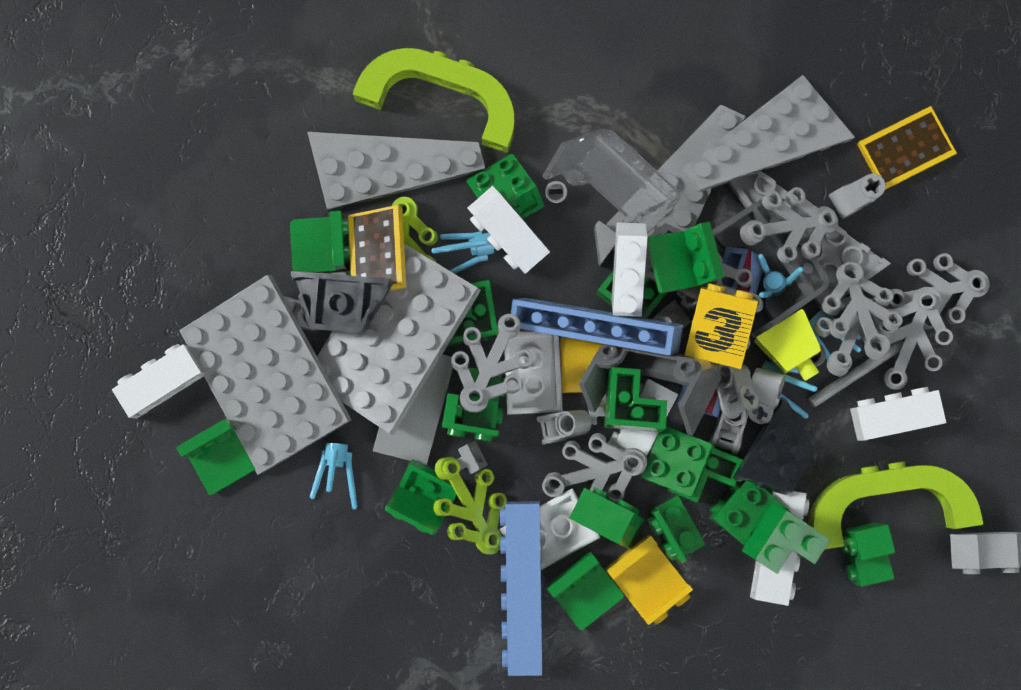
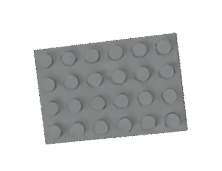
(393, 359)
(265, 374)

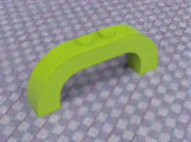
(442, 71)
(955, 496)

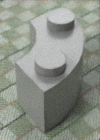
(985, 551)

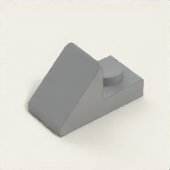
(605, 241)

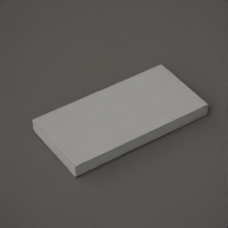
(417, 430)

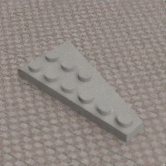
(775, 134)
(374, 167)
(691, 203)
(836, 246)

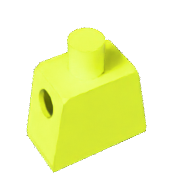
(791, 345)

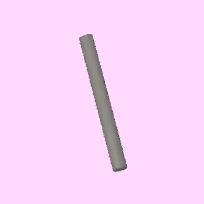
(853, 375)

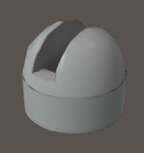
(556, 198)

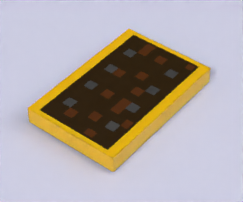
(907, 147)
(378, 245)

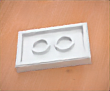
(542, 380)
(557, 532)

